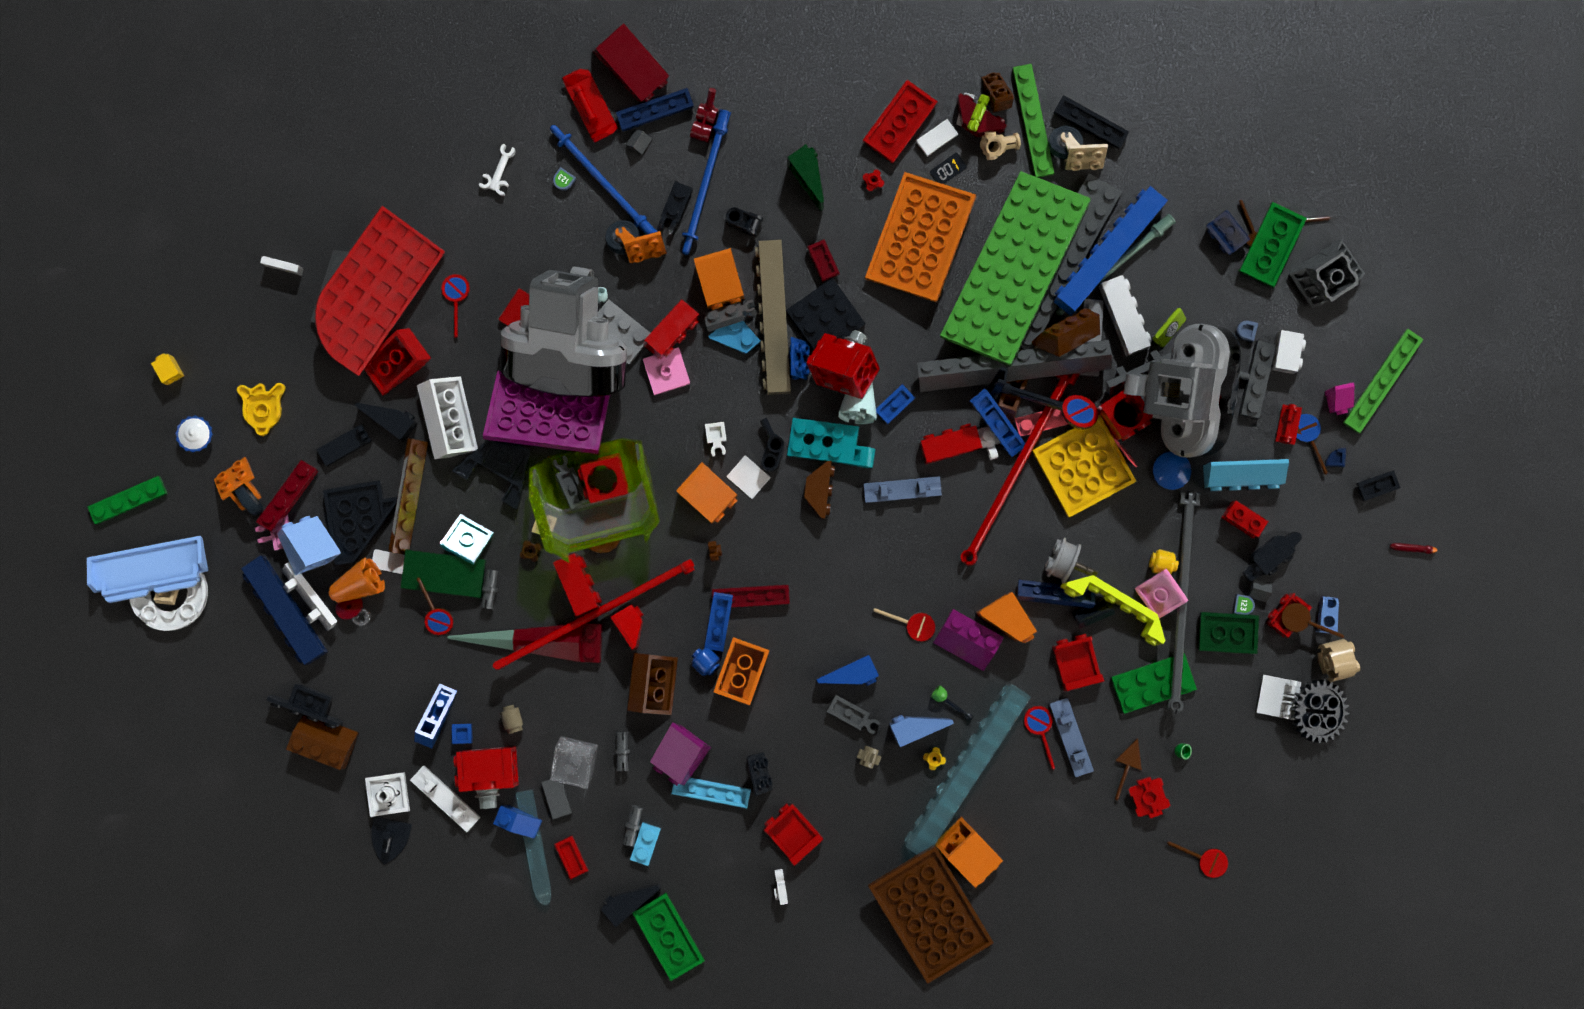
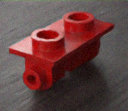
(1288, 424)

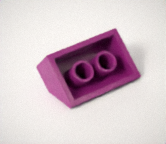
(968, 640)

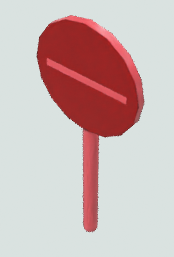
(1124, 450)

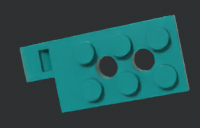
(844, 445)

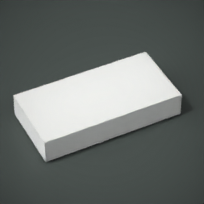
(937, 137)
(281, 265)

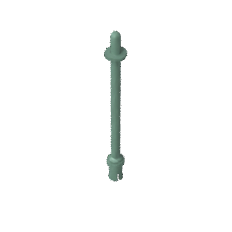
(1156, 230)

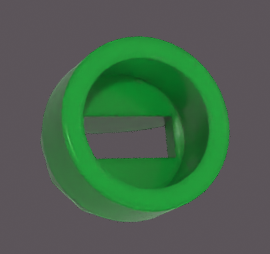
(1183, 751)

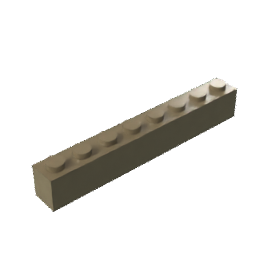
(774, 317)

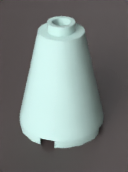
(857, 409)

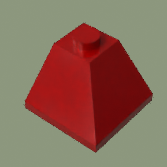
(629, 624)

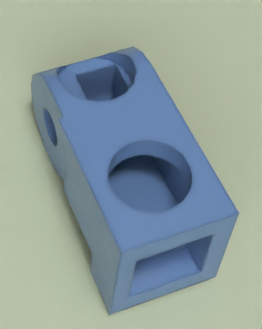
(1328, 613)

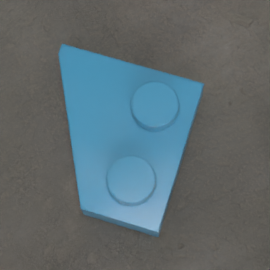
(736, 336)

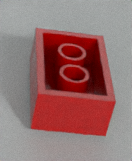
(578, 584)

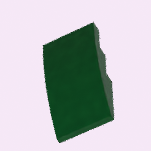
(443, 573)

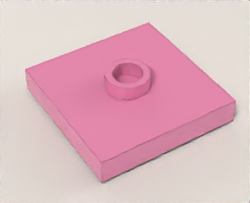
(666, 373)
(1161, 593)

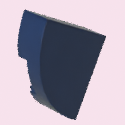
(1336, 458)

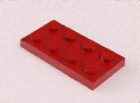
(900, 121)

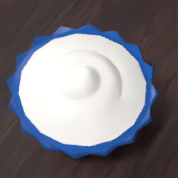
(193, 433)

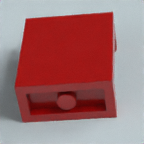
(1077, 662)
(792, 833)

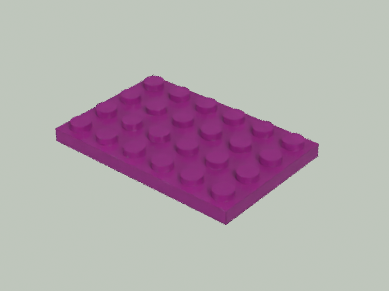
(544, 419)

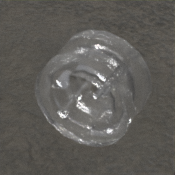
(367, 616)

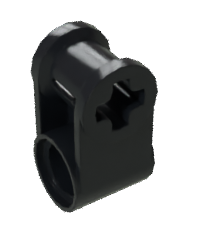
(745, 221)

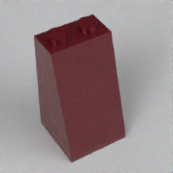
(631, 63)

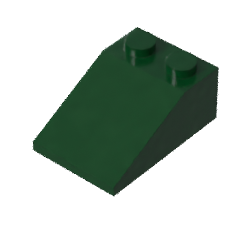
(806, 170)

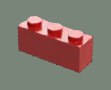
(671, 330)
(950, 443)

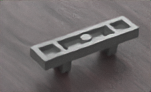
(1117, 384)

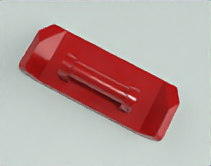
(590, 104)

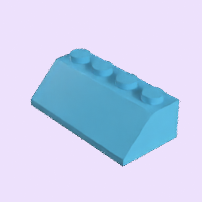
(1245, 474)

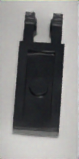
(675, 206)

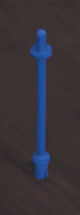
(720, 130)
(639, 220)

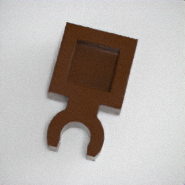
(715, 550)

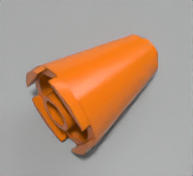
(358, 582)

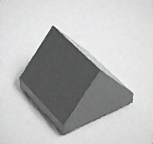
(639, 141)
(1260, 590)

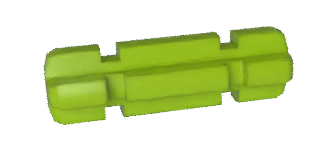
(978, 112)

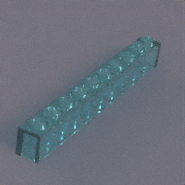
(968, 769)

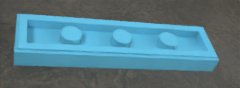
(713, 792)

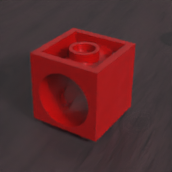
(1121, 431)
(611, 462)

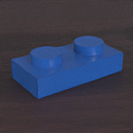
(894, 404)

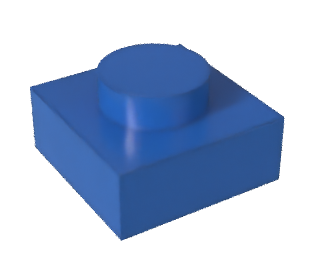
(462, 733)

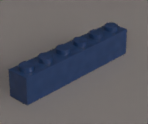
(284, 610)

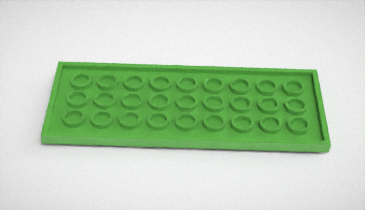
(1015, 268)

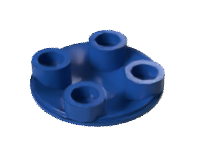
(1171, 471)

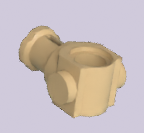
(1001, 144)

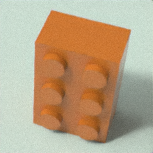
(741, 671)

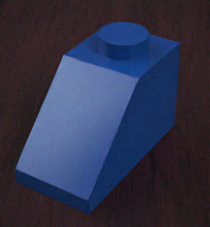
(517, 821)

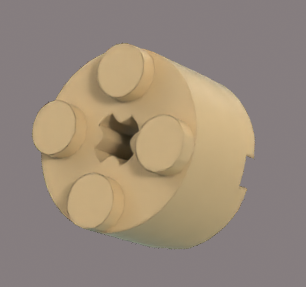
(1338, 660)

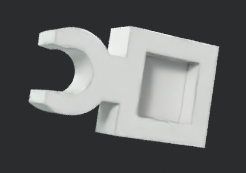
(716, 434)
(780, 891)

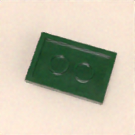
(1228, 632)

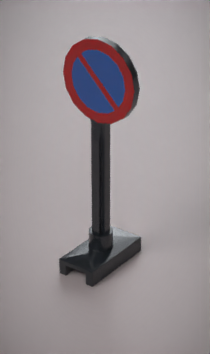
(1076, 409)

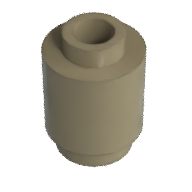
(511, 719)

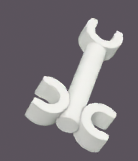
(495, 183)

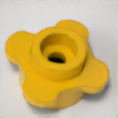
(939, 759)

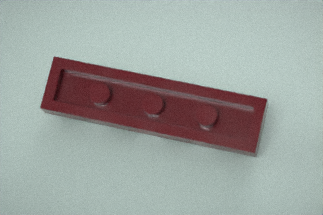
(287, 496)
(757, 595)

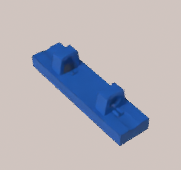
(998, 422)

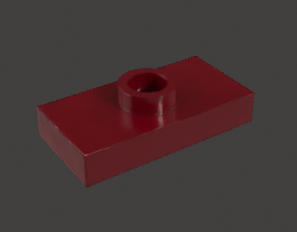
(823, 260)

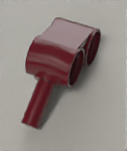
(706, 118)

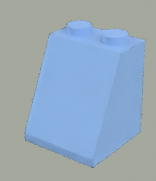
(307, 544)

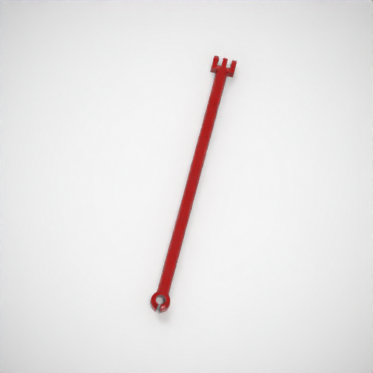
(1064, 380)
(685, 567)

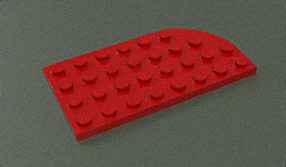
(372, 289)

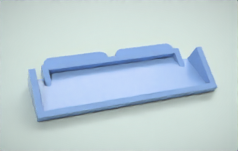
(147, 568)

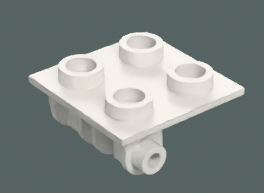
(1277, 696)

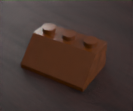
(1069, 333)
(652, 684)
(323, 743)

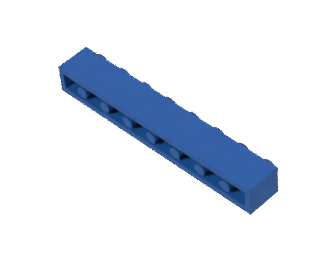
(1108, 253)

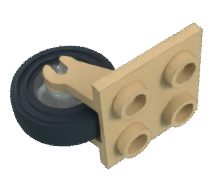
(1067, 144)

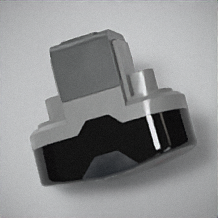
(561, 341)
(1193, 390)

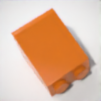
(719, 279)
(707, 493)
(1009, 618)
(968, 852)

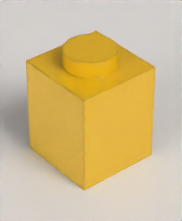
(167, 369)

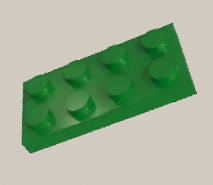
(1272, 244)
(1150, 684)
(668, 936)

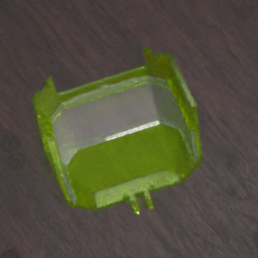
(598, 522)

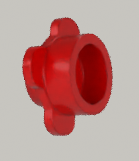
(873, 185)

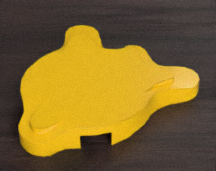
(261, 407)

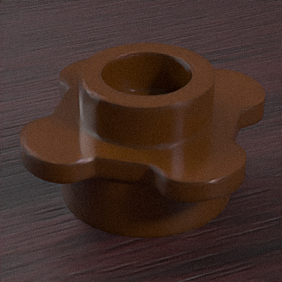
(525, 551)

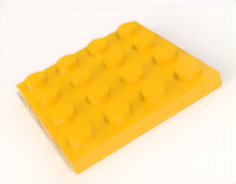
(1084, 467)

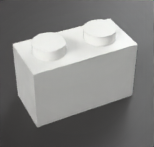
(1288, 352)

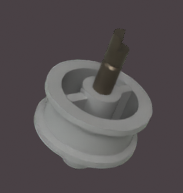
(1065, 560)

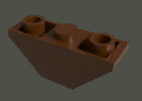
(998, 91)
(818, 489)

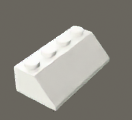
(447, 417)

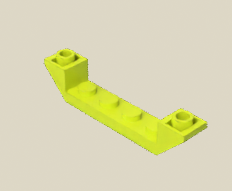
(1152, 631)

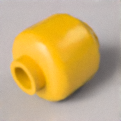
(1163, 559)

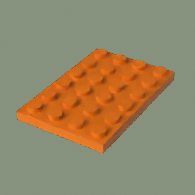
(920, 237)

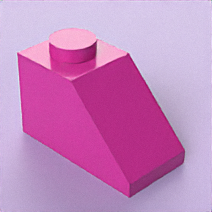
(1340, 398)

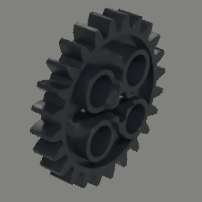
(1319, 729)

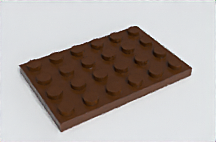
(930, 913)

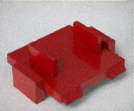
(1149, 797)

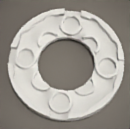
(176, 619)

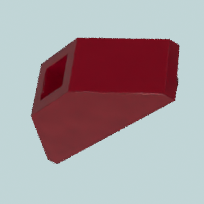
(988, 122)

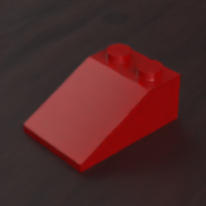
(396, 360)

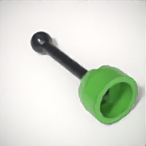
(940, 695)

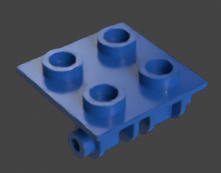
(799, 354)

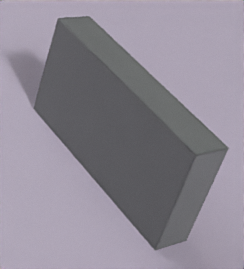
(556, 798)

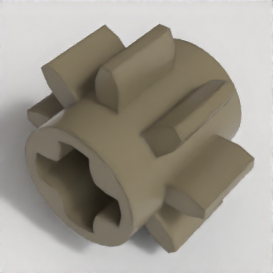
(869, 757)

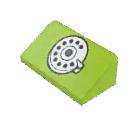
(1169, 328)

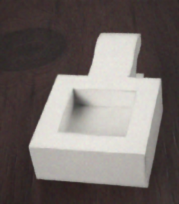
(989, 441)

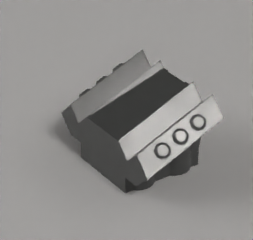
(1327, 274)

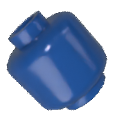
(705, 661)

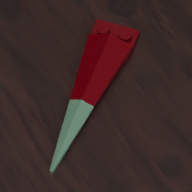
(579, 645)

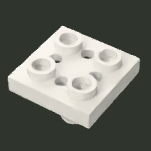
(379, 803)

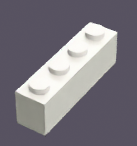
(1125, 315)

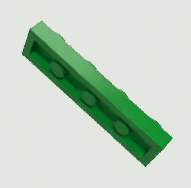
(127, 500)

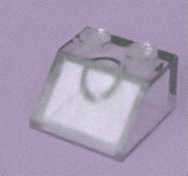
(573, 762)

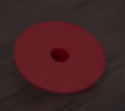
(349, 609)

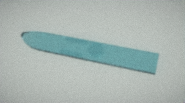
(535, 851)

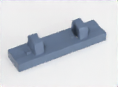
(902, 489)
(1071, 737)

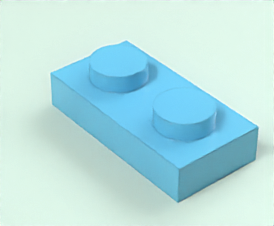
(645, 844)

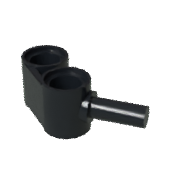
(769, 452)

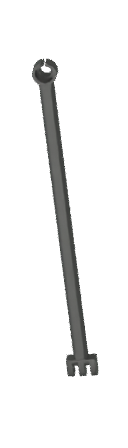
(1182, 610)

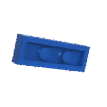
(718, 621)

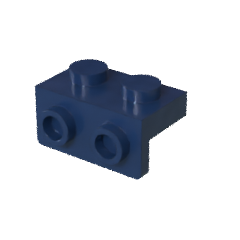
(1227, 232)

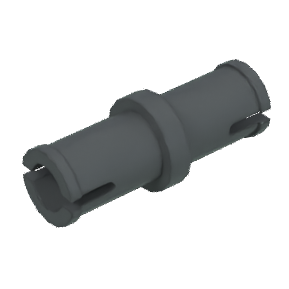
(489, 589)
(622, 751)
(632, 825)

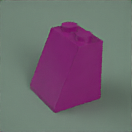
(679, 754)

